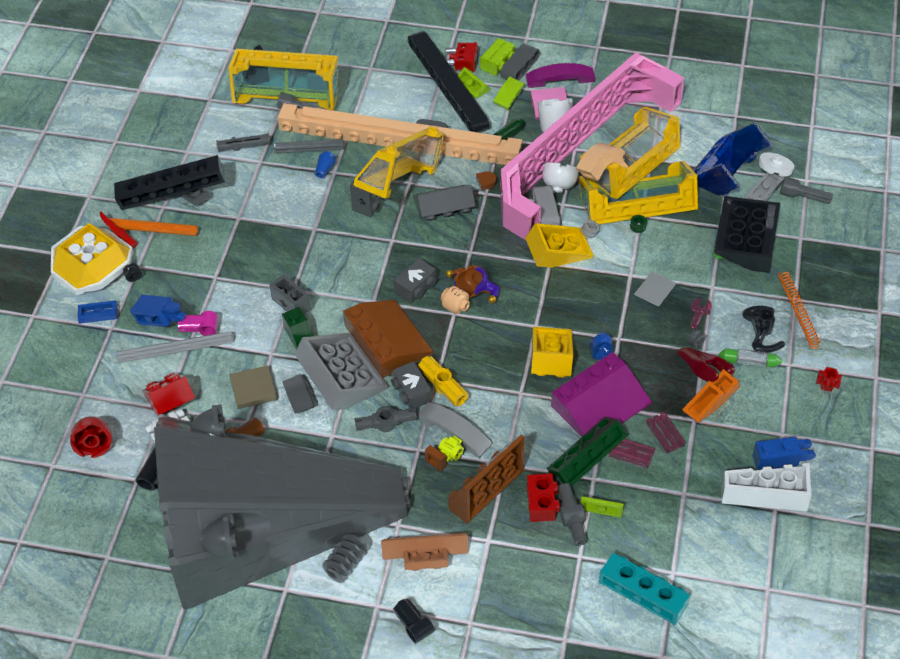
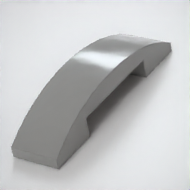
(455, 425)

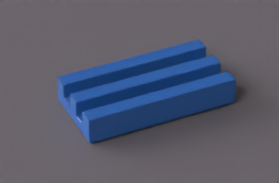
(97, 314)

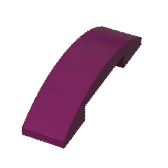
(560, 71)

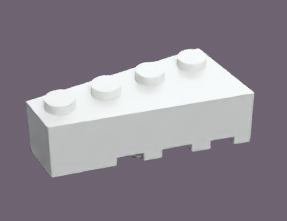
(769, 488)

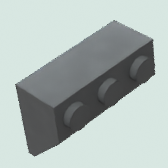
(444, 201)

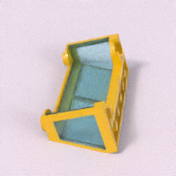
(272, 72)
(649, 197)

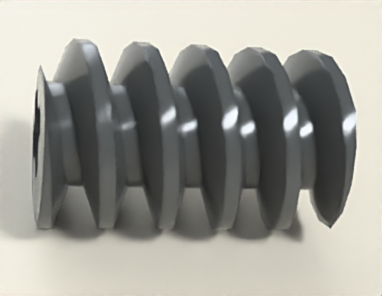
(343, 556)

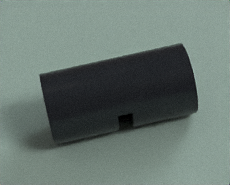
(147, 476)

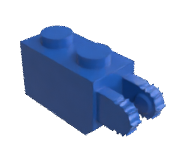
(156, 311)
(781, 452)

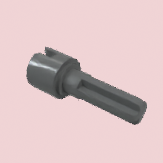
(291, 99)
(792, 188)

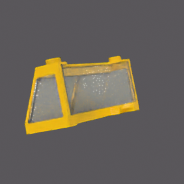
(645, 145)
(407, 155)

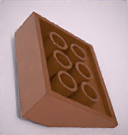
(385, 335)
(488, 481)

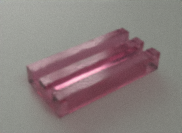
(658, 419)
(630, 454)

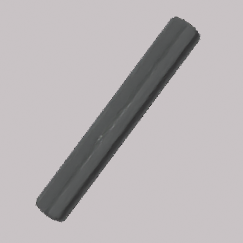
(307, 146)

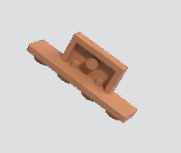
(425, 551)

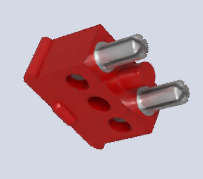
(463, 56)

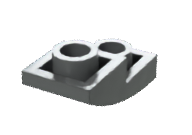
(196, 197)
(297, 394)

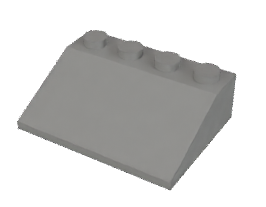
(339, 369)

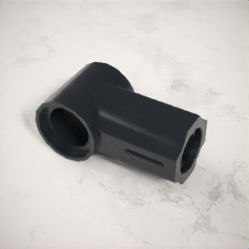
(416, 625)

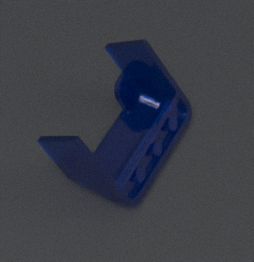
(727, 155)

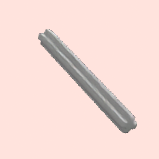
(174, 347)

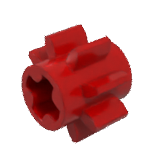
(829, 379)

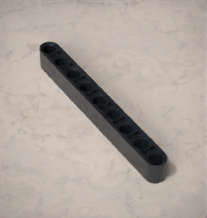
(448, 82)

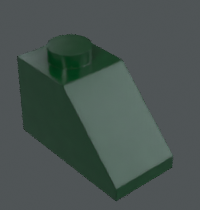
(296, 325)

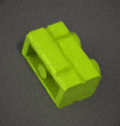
(496, 56)

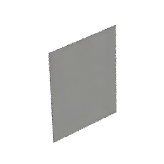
(655, 288)

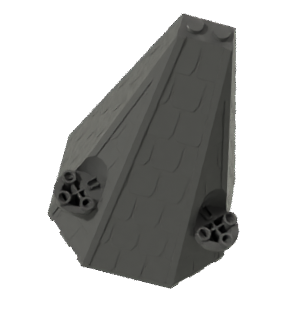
(258, 504)

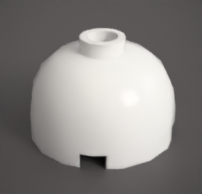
(559, 176)

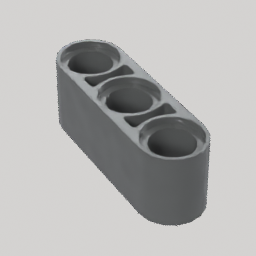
(520, 62)

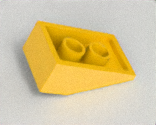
(557, 245)
(551, 351)

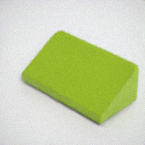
(472, 83)
(602, 507)

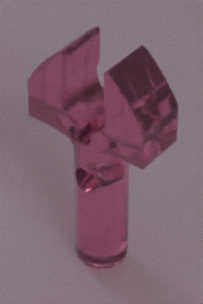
(699, 312)

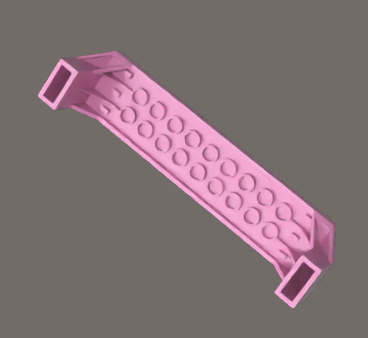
(632, 82)

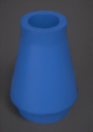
(325, 163)

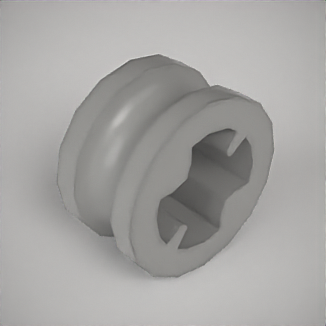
(590, 228)

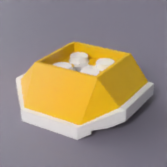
(89, 259)

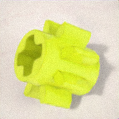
(451, 448)

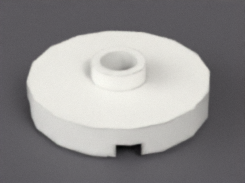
(776, 163)

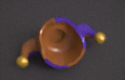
(474, 281)

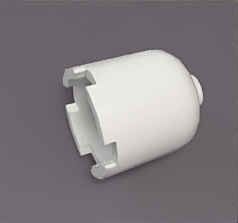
(552, 110)

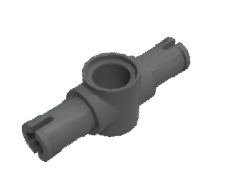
(391, 417)
(572, 514)

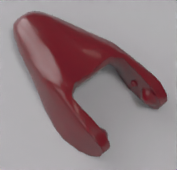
(700, 362)

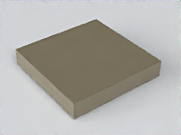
(253, 387)

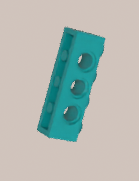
(649, 598)

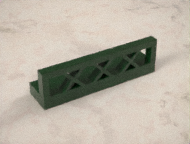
(588, 451)

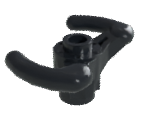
(763, 322)

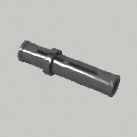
(243, 142)

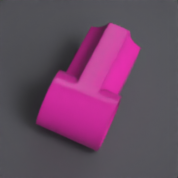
(204, 323)

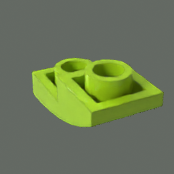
(508, 93)

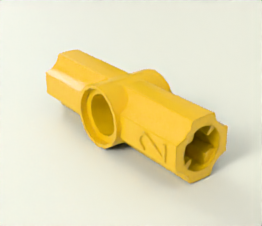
(443, 381)

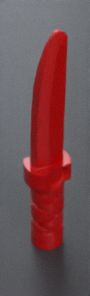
(120, 232)

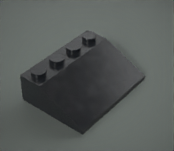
(747, 232)

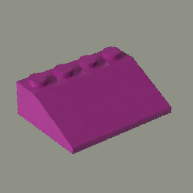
(600, 392)

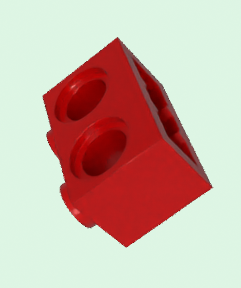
(539, 497)

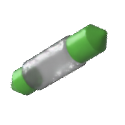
(750, 357)

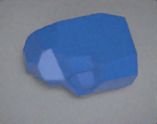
(601, 346)

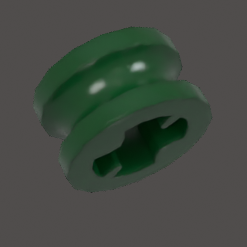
(638, 219)

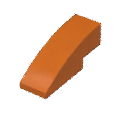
(712, 396)

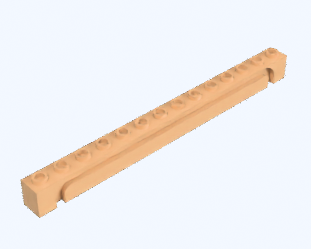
(387, 131)

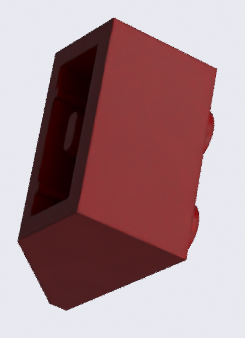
(168, 393)

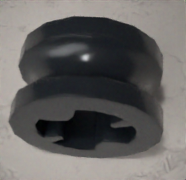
(132, 272)

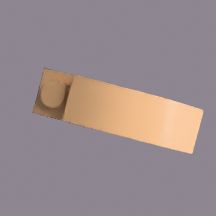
(598, 158)

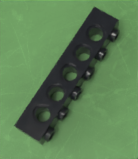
(169, 182)

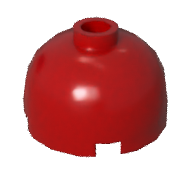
(91, 437)

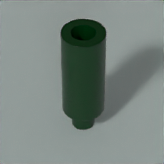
(510, 129)

